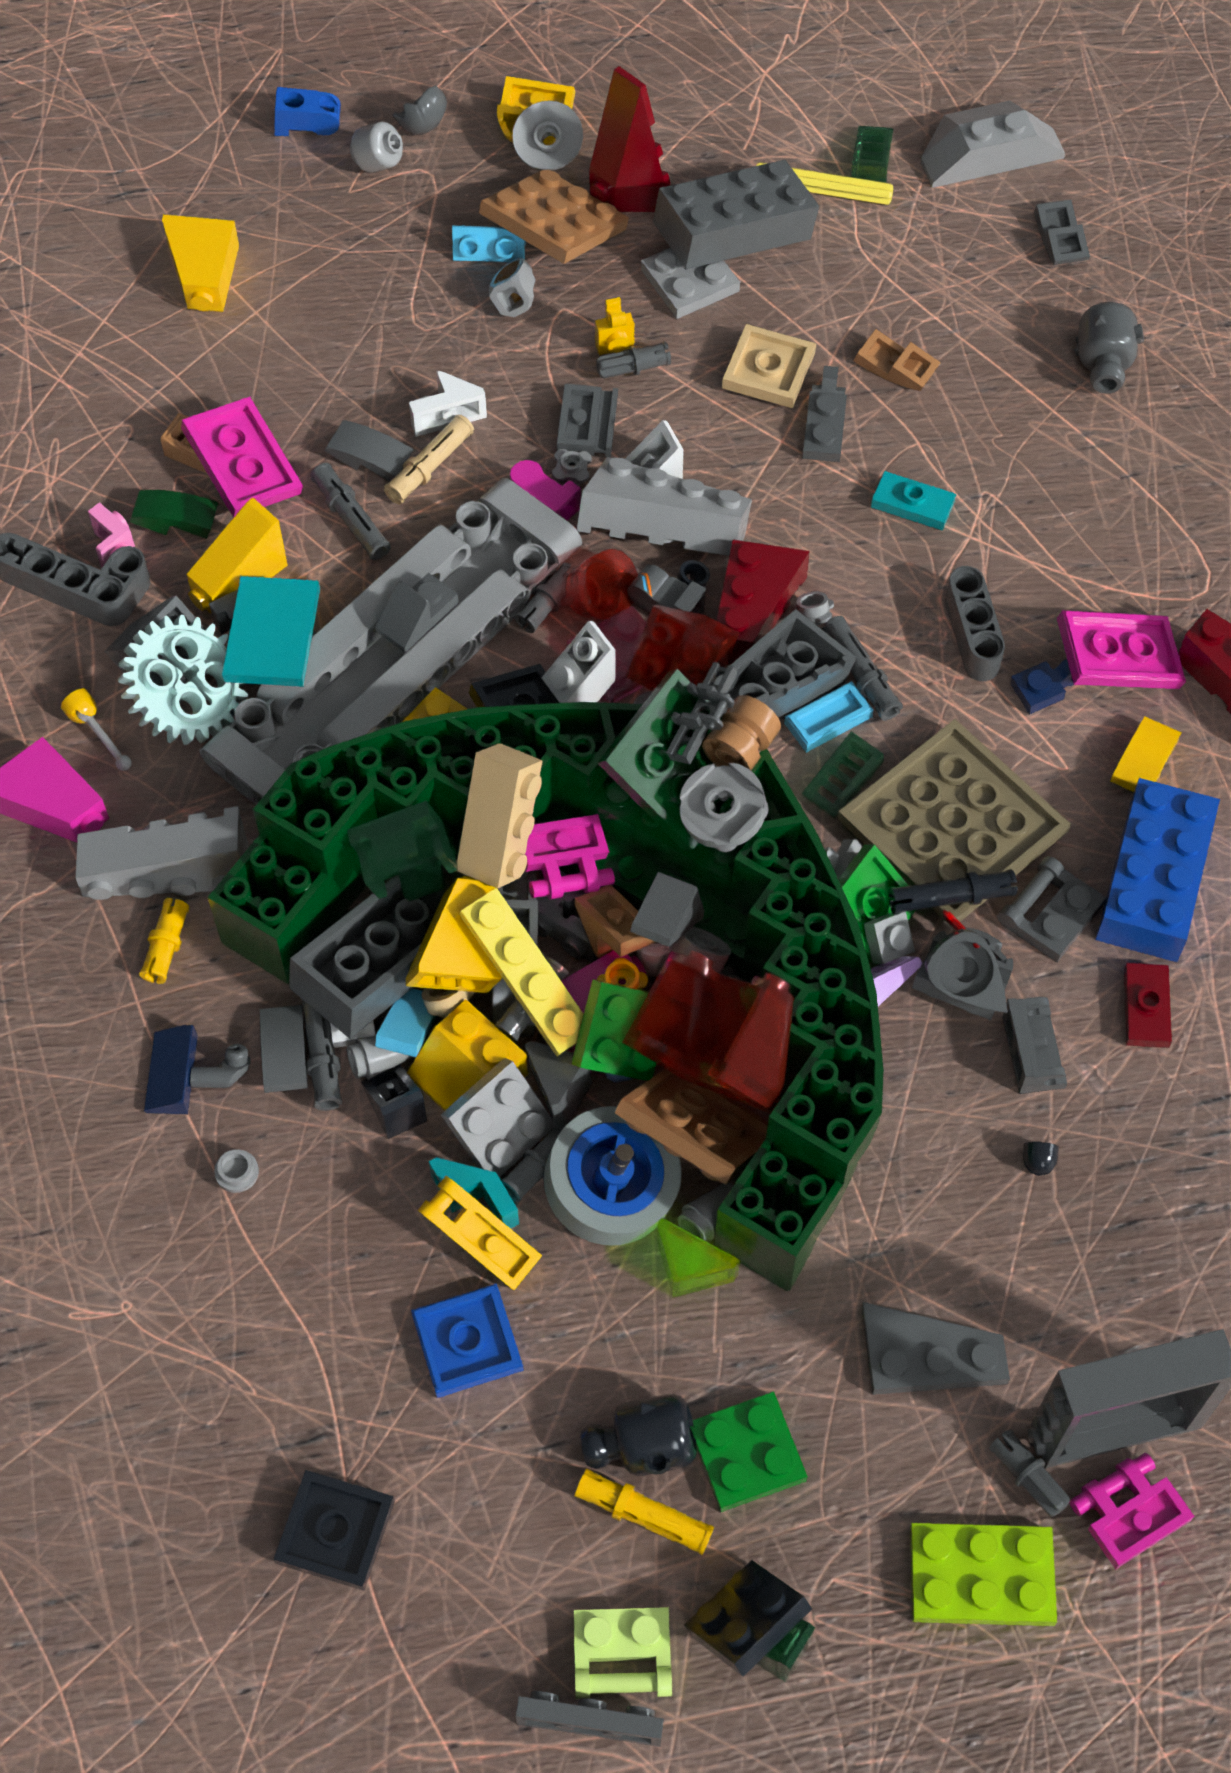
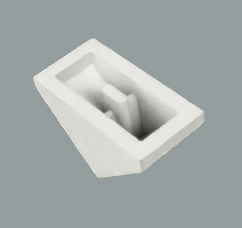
(660, 451)

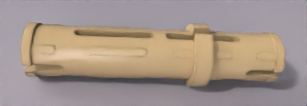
(418, 469)

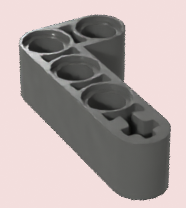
(57, 575)

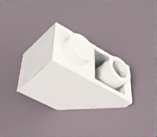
(583, 668)

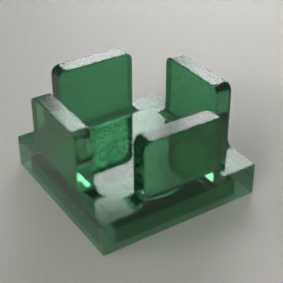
(406, 845)

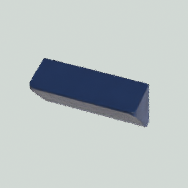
(171, 1070)

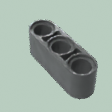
(978, 638)

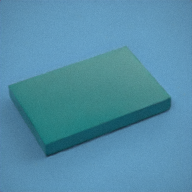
(271, 631)

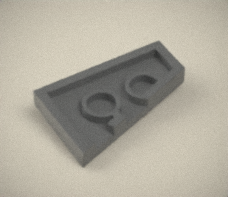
(929, 1354)

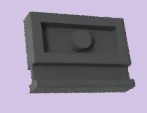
(587, 419)

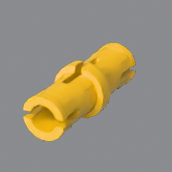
(164, 941)

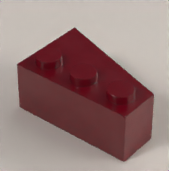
(759, 589)

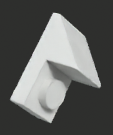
(454, 398)

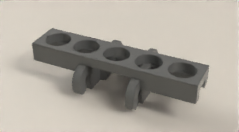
(698, 721)

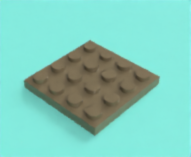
(953, 814)

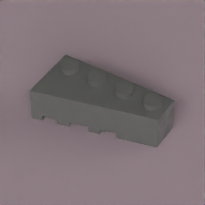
(791, 666)

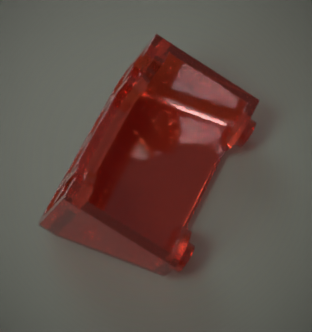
(717, 1030)

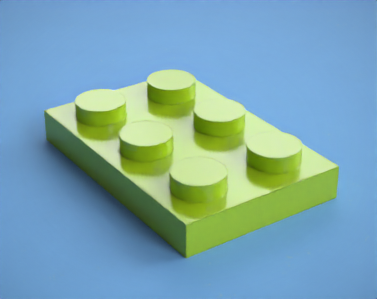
(982, 1574)

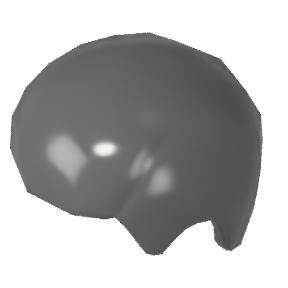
(424, 113)

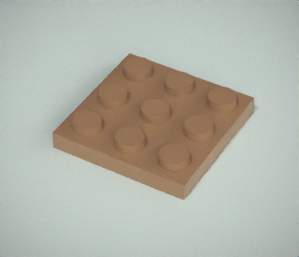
(554, 215)
(695, 1124)

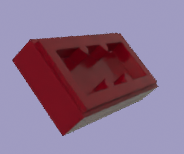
(1147, 1005)

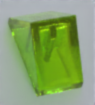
(692, 1262)

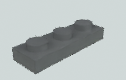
(590, 1719)

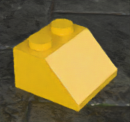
(460, 1054)

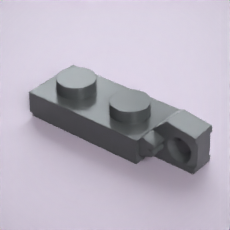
(825, 419)

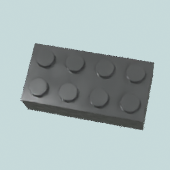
(735, 214)
(363, 958)

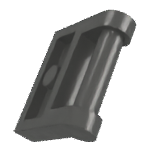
(1063, 916)

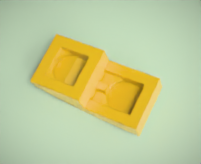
(1145, 754)

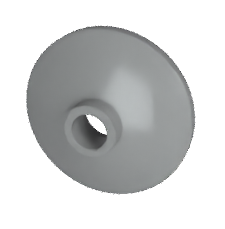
(546, 120)

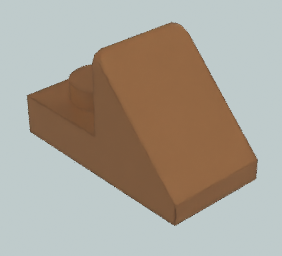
(608, 922)

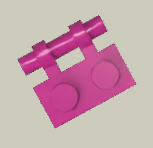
(563, 844)
(1140, 1521)

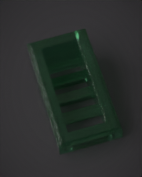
(871, 158)
(864, 751)

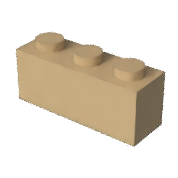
(499, 815)

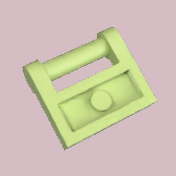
(622, 1636)

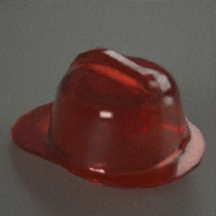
(600, 585)

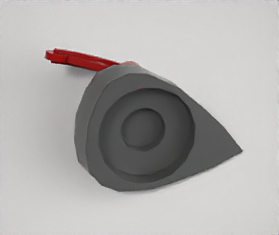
(966, 968)

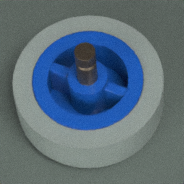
(609, 1179)

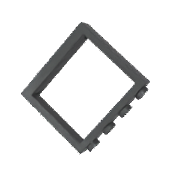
(1132, 1398)

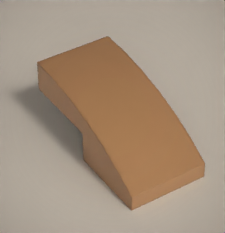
(903, 366)

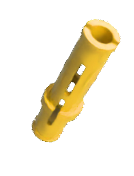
(648, 1513)

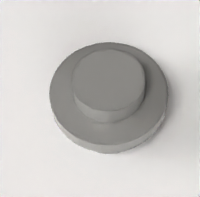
(236, 1171)

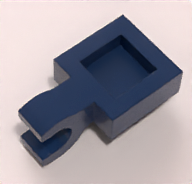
(1041, 685)

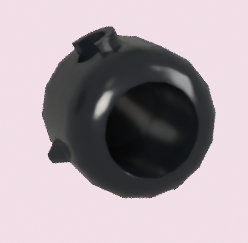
(646, 1435)

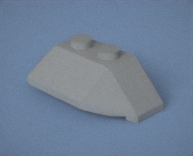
(988, 143)

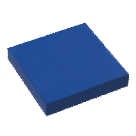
(467, 1340)

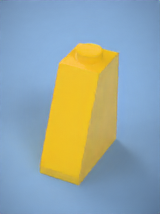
(203, 258)
(246, 547)
(449, 952)

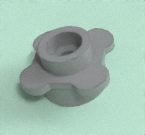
(578, 473)
(815, 607)

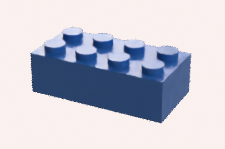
(1158, 870)

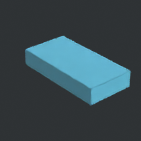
(828, 716)
(406, 1025)

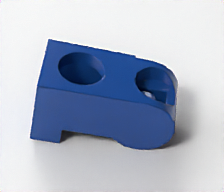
(306, 111)

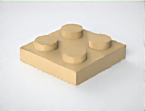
(769, 366)

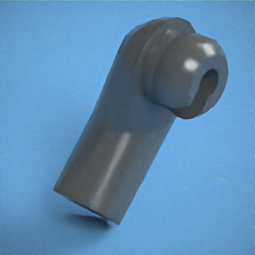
(226, 1073)

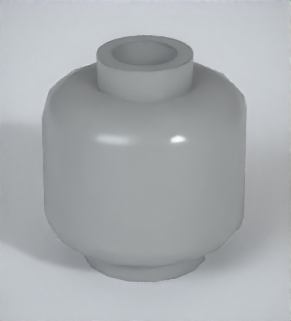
(376, 147)

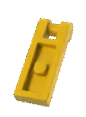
(481, 1234)

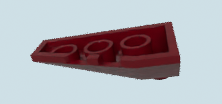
(625, 155)

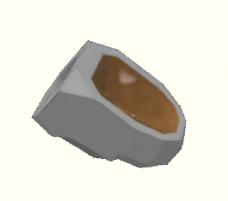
(513, 288)

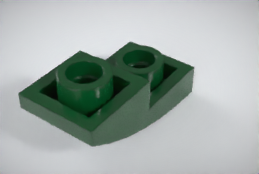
(164, 508)

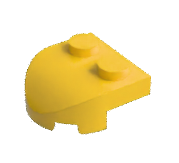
(521, 94)

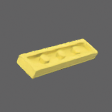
(524, 970)

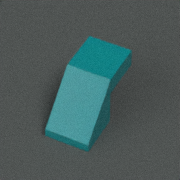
(478, 1184)

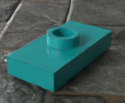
(913, 500)

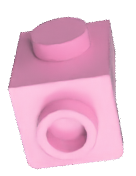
(111, 530)

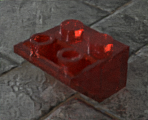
(680, 642)

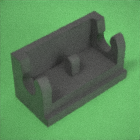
(1033, 1045)

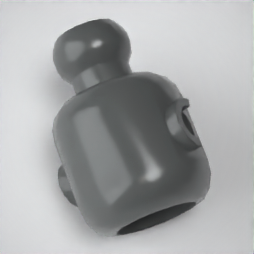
(1108, 344)

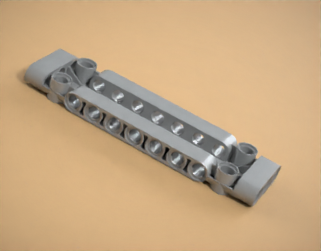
(366, 682)

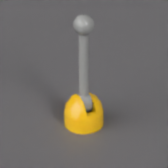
(81, 708)

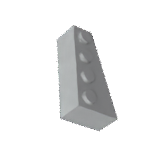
(662, 508)
(160, 857)

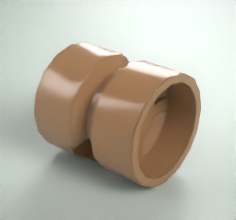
(745, 731)

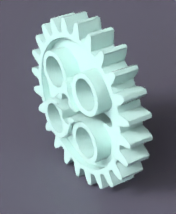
(161, 703)

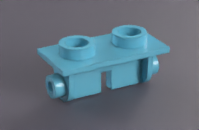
(486, 244)

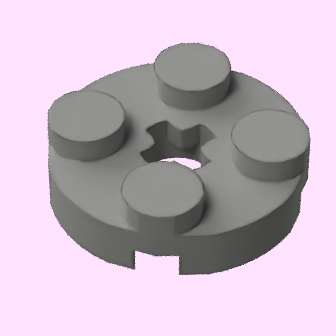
(726, 829)

